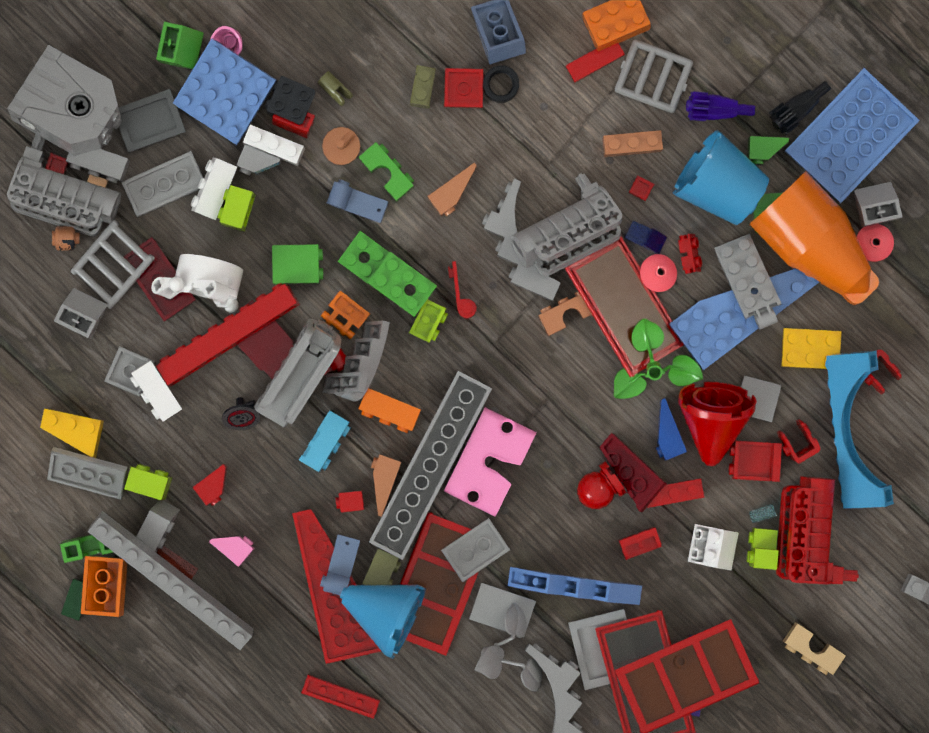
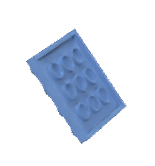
(224, 91)

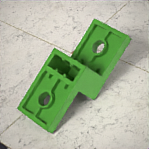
(387, 273)

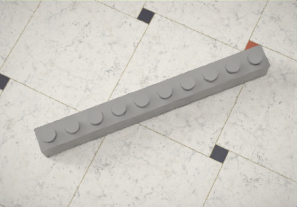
(171, 580)

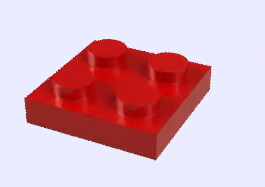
(463, 88)

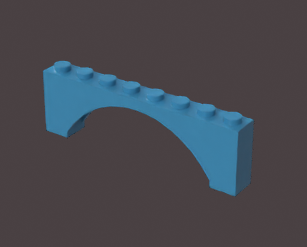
(858, 484)

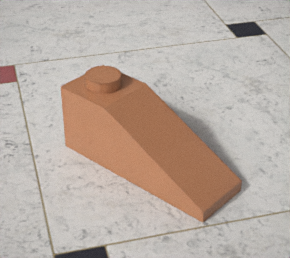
(449, 194)
(384, 477)

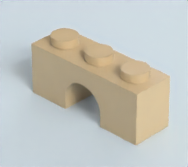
(827, 659)

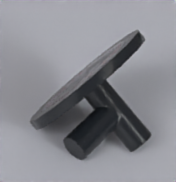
(241, 416)

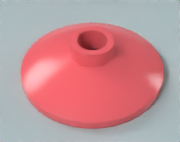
(886, 242)
(650, 276)

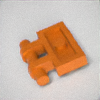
(349, 310)

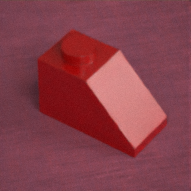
(212, 486)

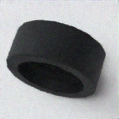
(515, 84)

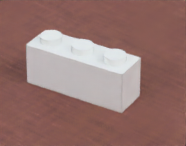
(274, 145)
(213, 187)
(155, 391)

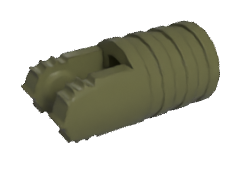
(332, 85)

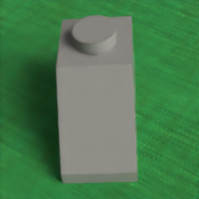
(916, 588)

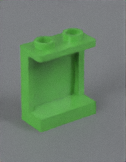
(297, 264)

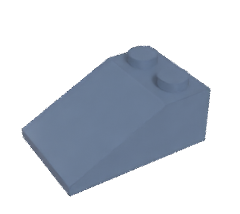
(498, 30)

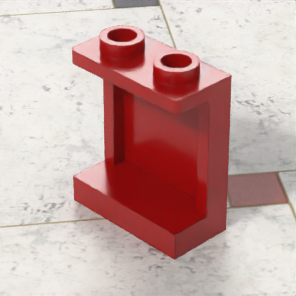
(755, 461)

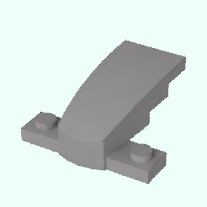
(361, 366)

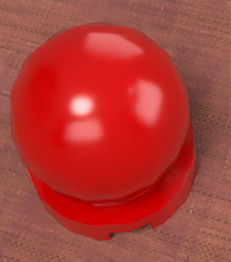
(598, 488)

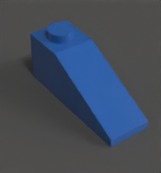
(668, 436)

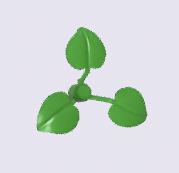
(647, 336)

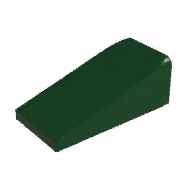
(73, 601)

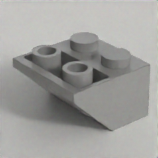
(877, 204)
(81, 313)

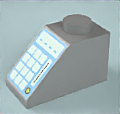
(256, 161)

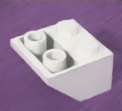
(713, 547)

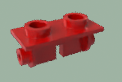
(693, 261)

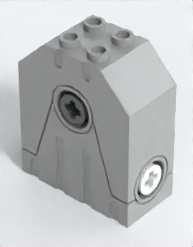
(67, 104)

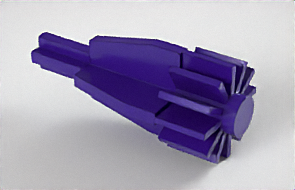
(715, 107)

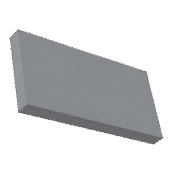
(163, 184)
(87, 473)

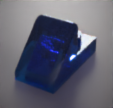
(646, 237)

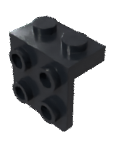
(290, 100)

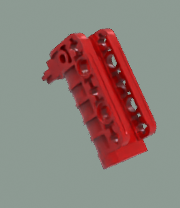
(809, 534)

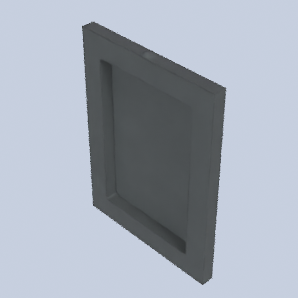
(150, 121)

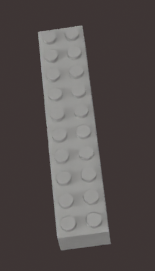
(430, 465)

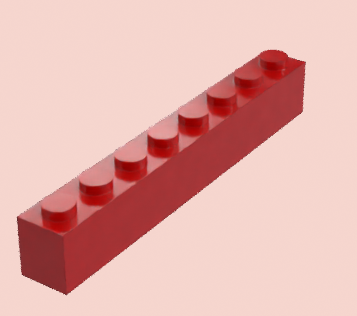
(228, 334)

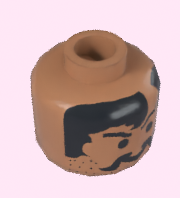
(65, 238)

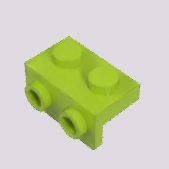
(428, 320)

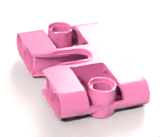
(486, 441)

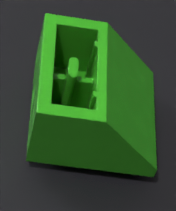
(179, 46)

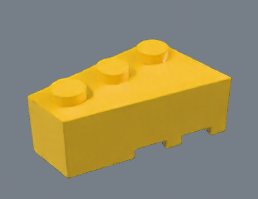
(73, 429)

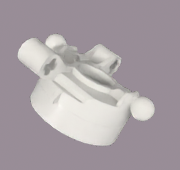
(204, 278)

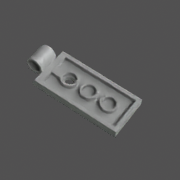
(744, 272)

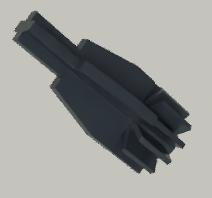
(793, 111)

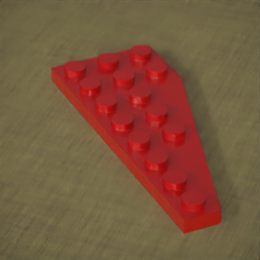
(337, 628)

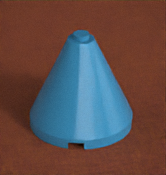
(384, 612)

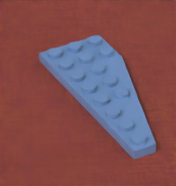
(718, 323)

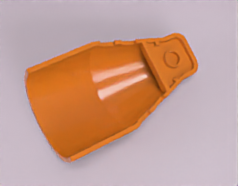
(817, 239)

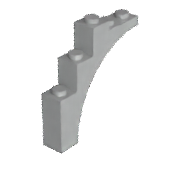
(505, 226)
(560, 679)

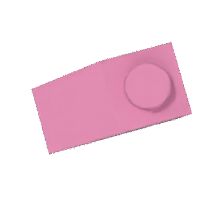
(234, 547)

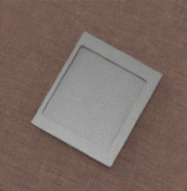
(588, 648)

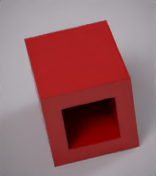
(350, 501)

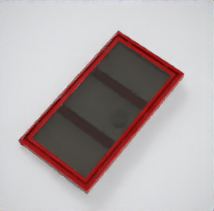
(626, 643)

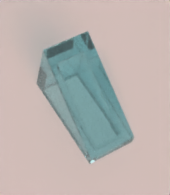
(762, 513)

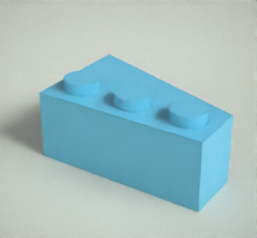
(325, 441)

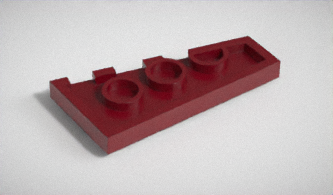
(632, 471)

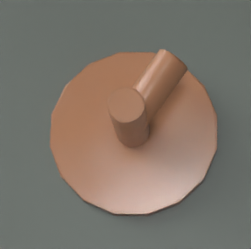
(341, 146)

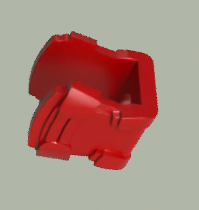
(892, 368)
(804, 453)

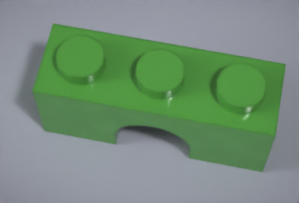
(377, 157)
(83, 546)

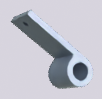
(357, 202)
(340, 565)

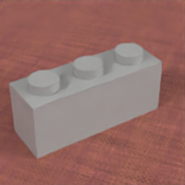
(101, 163)

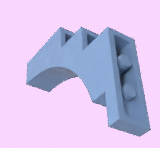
(574, 586)

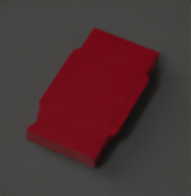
(267, 347)

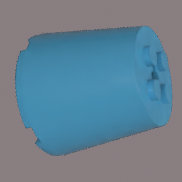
(722, 180)

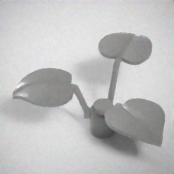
(492, 657)

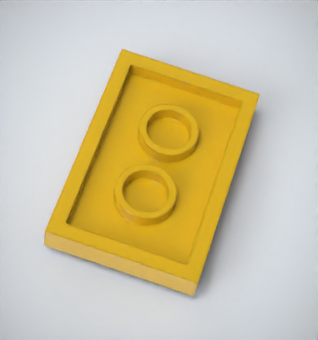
(808, 347)

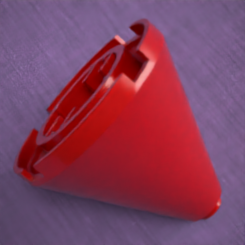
(715, 417)

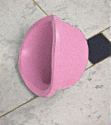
(228, 37)

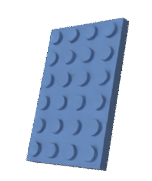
(852, 135)

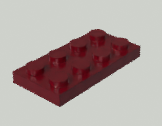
(159, 268)

